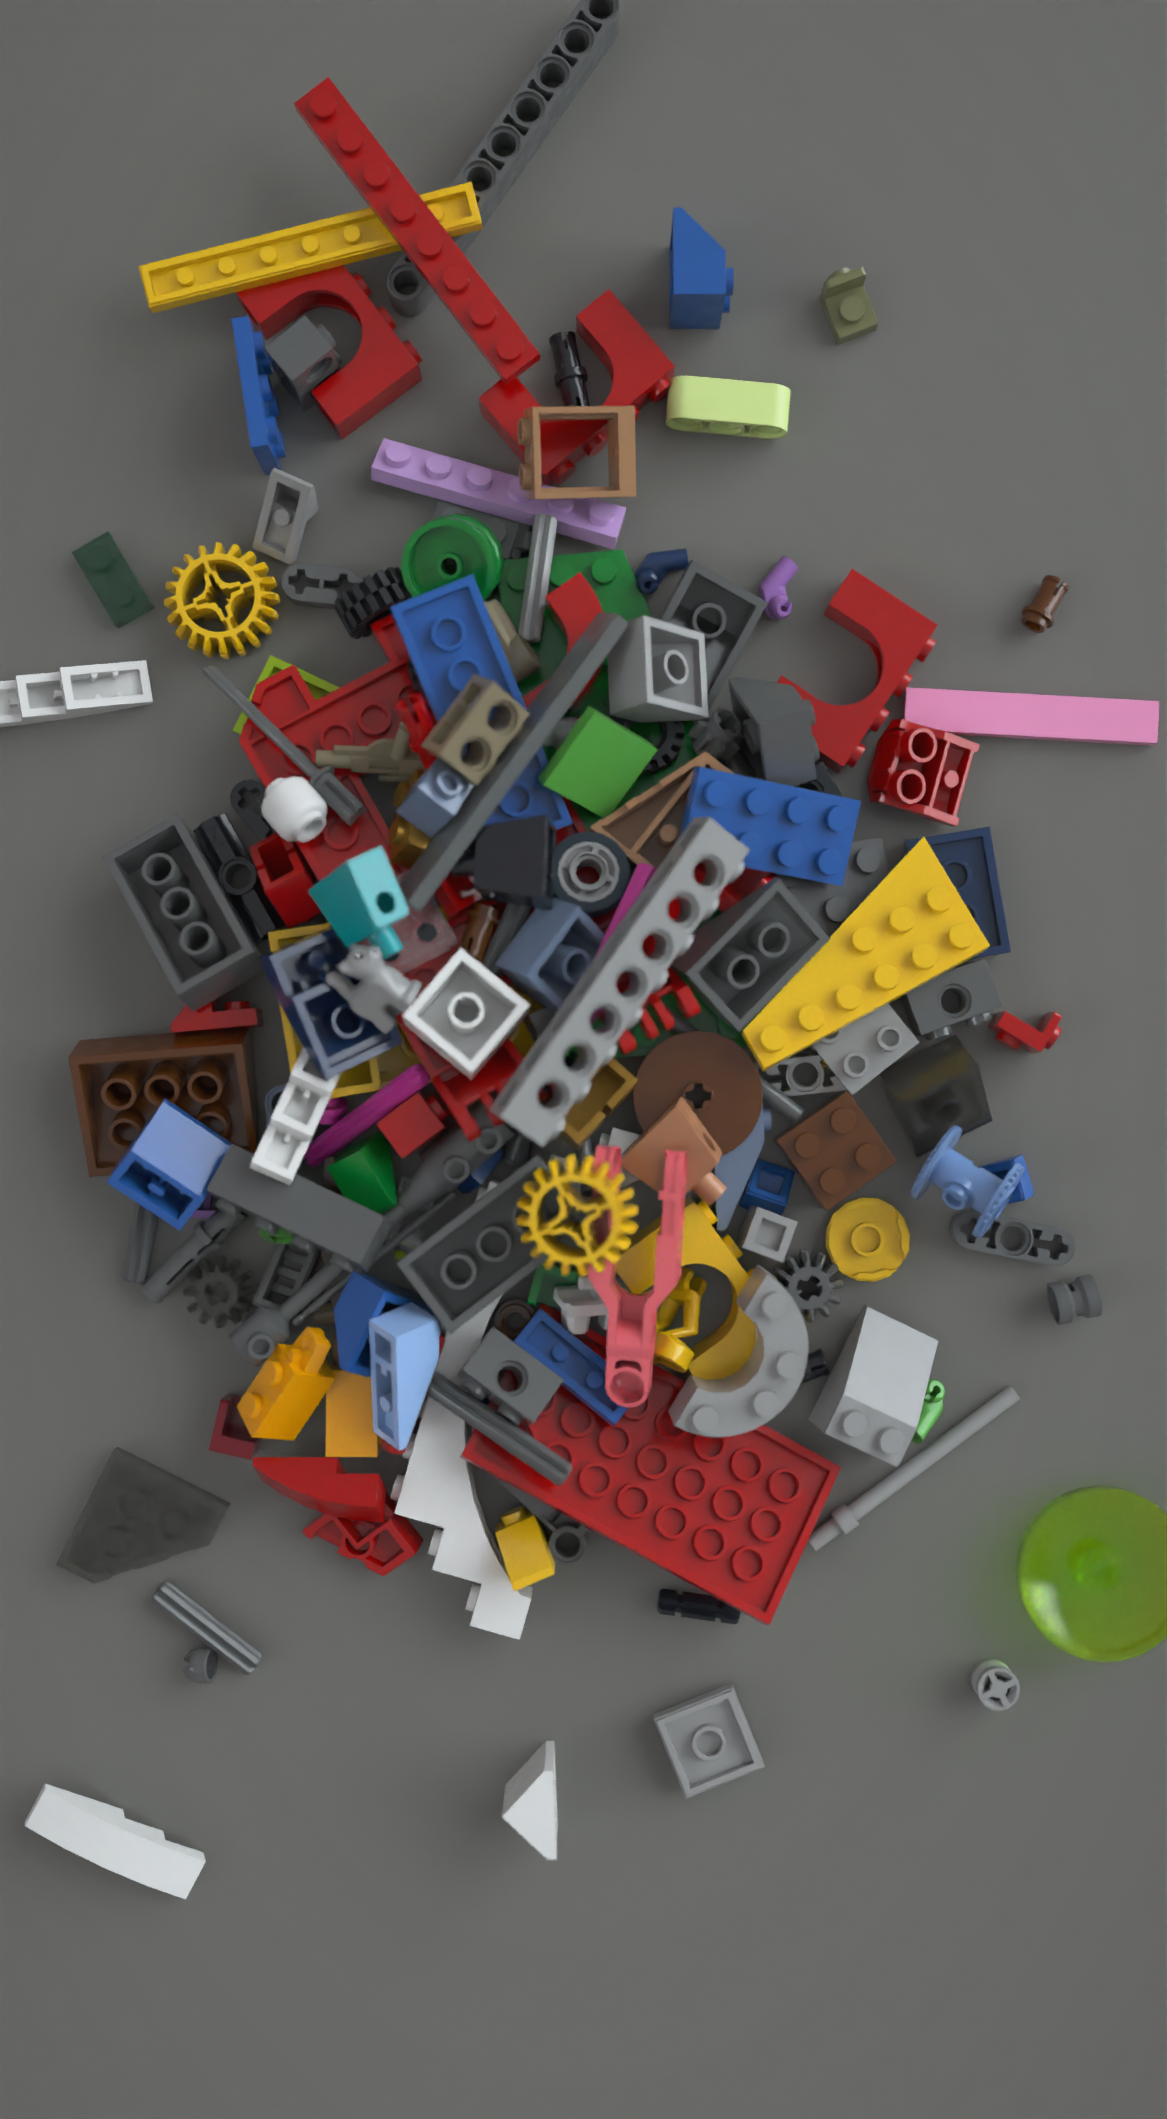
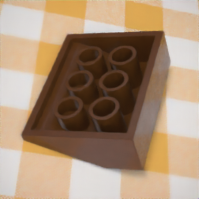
(128, 1077)

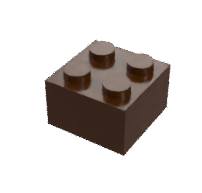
(834, 1150)

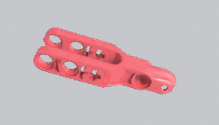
(631, 1315)

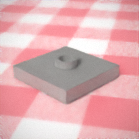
(708, 1740)

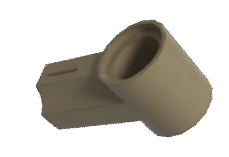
(517, 650)

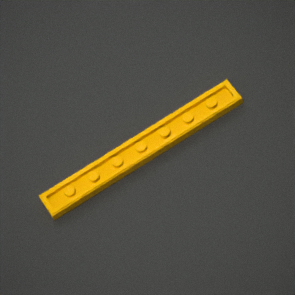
(293, 252)

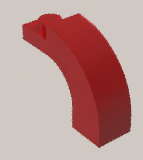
(573, 609)

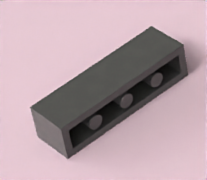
(302, 1210)

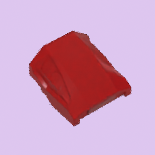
(920, 771)

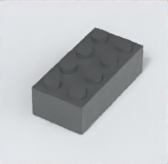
(184, 913)
(481, 1250)

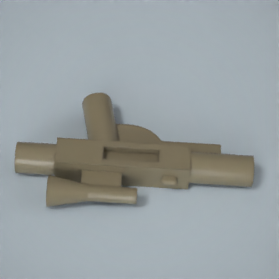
(387, 757)

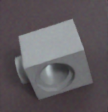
(766, 1233)

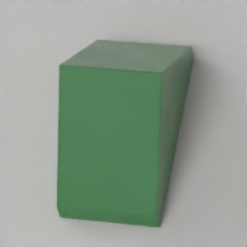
(366, 1173)

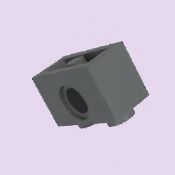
(975, 993)
(534, 1379)

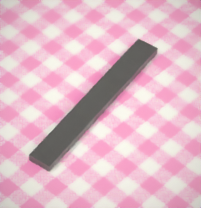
(484, 798)

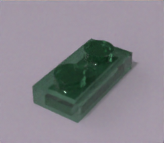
(113, 579)

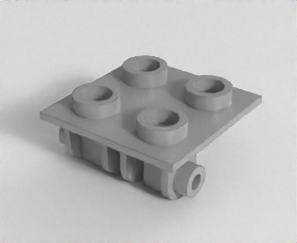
(865, 1047)

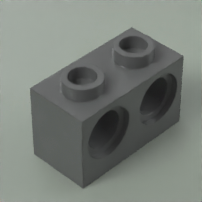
(303, 359)

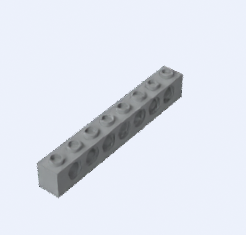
(723, 862)

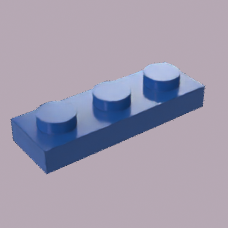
(571, 1360)

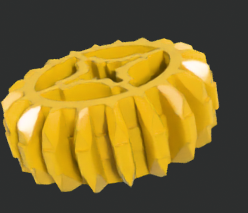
(238, 597)
(584, 1233)

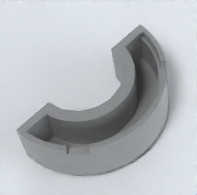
(764, 1382)

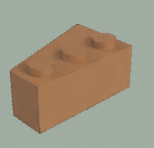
(653, 821)

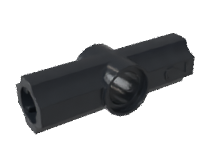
(227, 855)

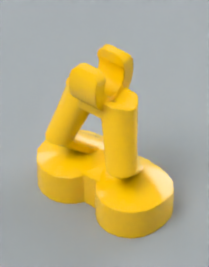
(668, 1347)

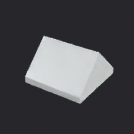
(532, 1801)

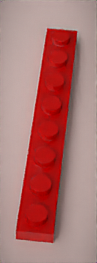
(417, 231)

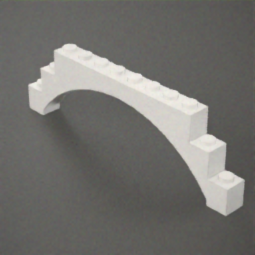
(442, 1485)

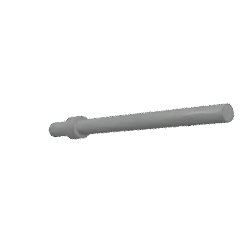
(846, 1517)

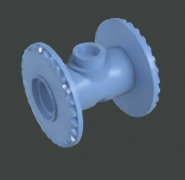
(965, 1183)

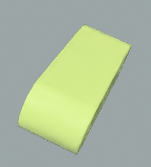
(728, 407)

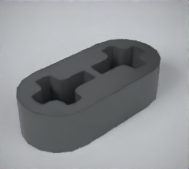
(316, 574)

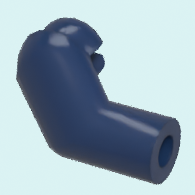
(655, 567)

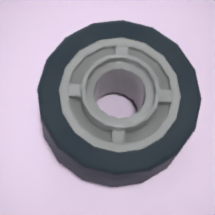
(605, 857)

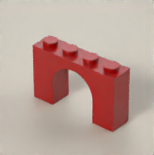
(382, 365)
(637, 373)
(895, 638)

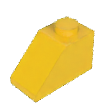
(524, 1547)

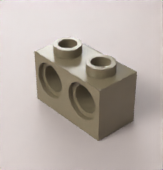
(468, 722)

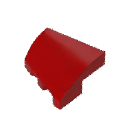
(377, 1544)

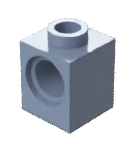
(434, 798)

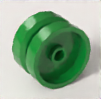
(454, 537)

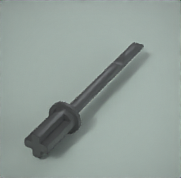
(322, 780)

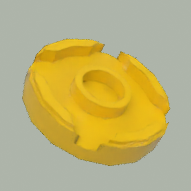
(867, 1239)

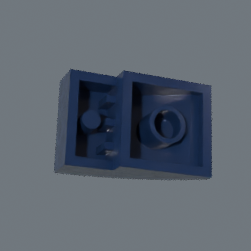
(318, 1012)

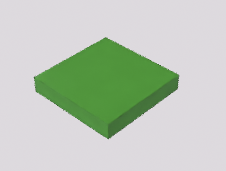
(597, 763)

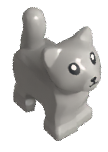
(380, 992)

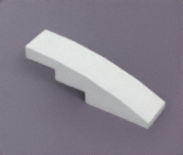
(74, 692)
(294, 1121)
(113, 1842)

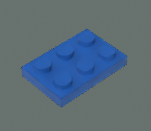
(259, 398)

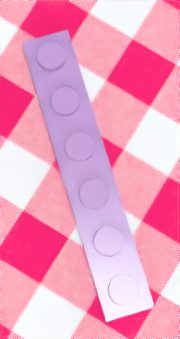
(493, 492)

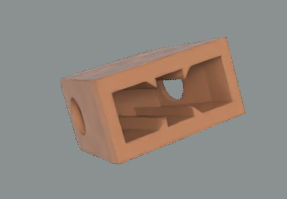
(677, 1131)

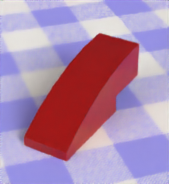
(325, 1486)

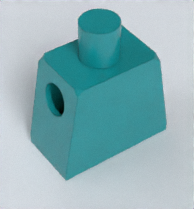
(363, 902)

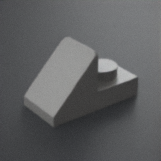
(284, 515)

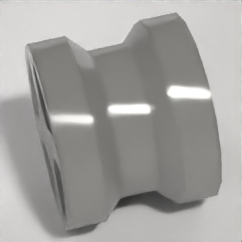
(1001, 1692)

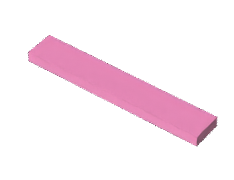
(1034, 716)

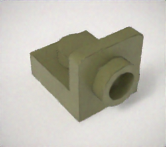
(848, 305)

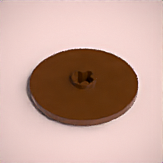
(720, 1068)

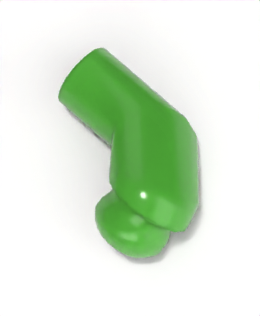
(931, 1409)

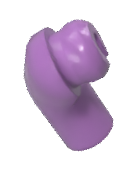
(773, 589)

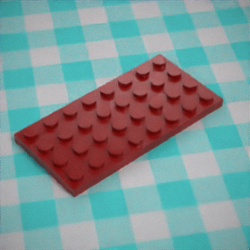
(697, 1505)

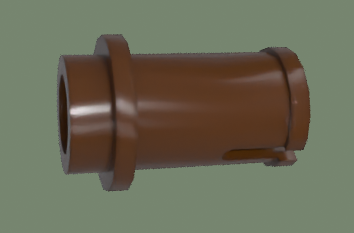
(1039, 613)
(478, 930)

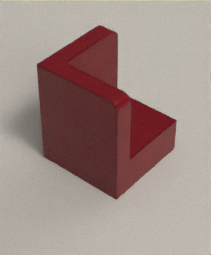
(230, 1432)

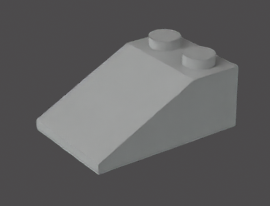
(877, 1387)

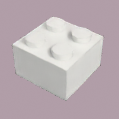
(466, 1014)

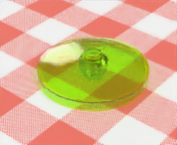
(1097, 1573)

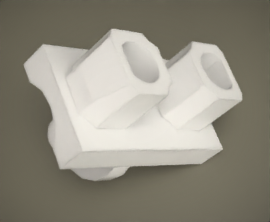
(580, 1303)

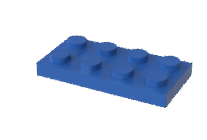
(782, 825)

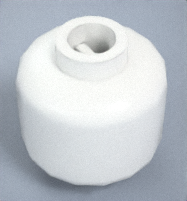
(294, 809)

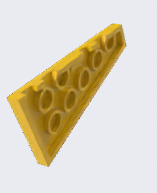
(887, 947)

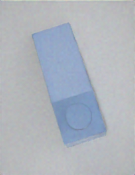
(402, 1365)

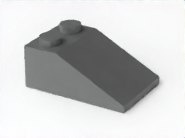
(721, 612)
(750, 953)

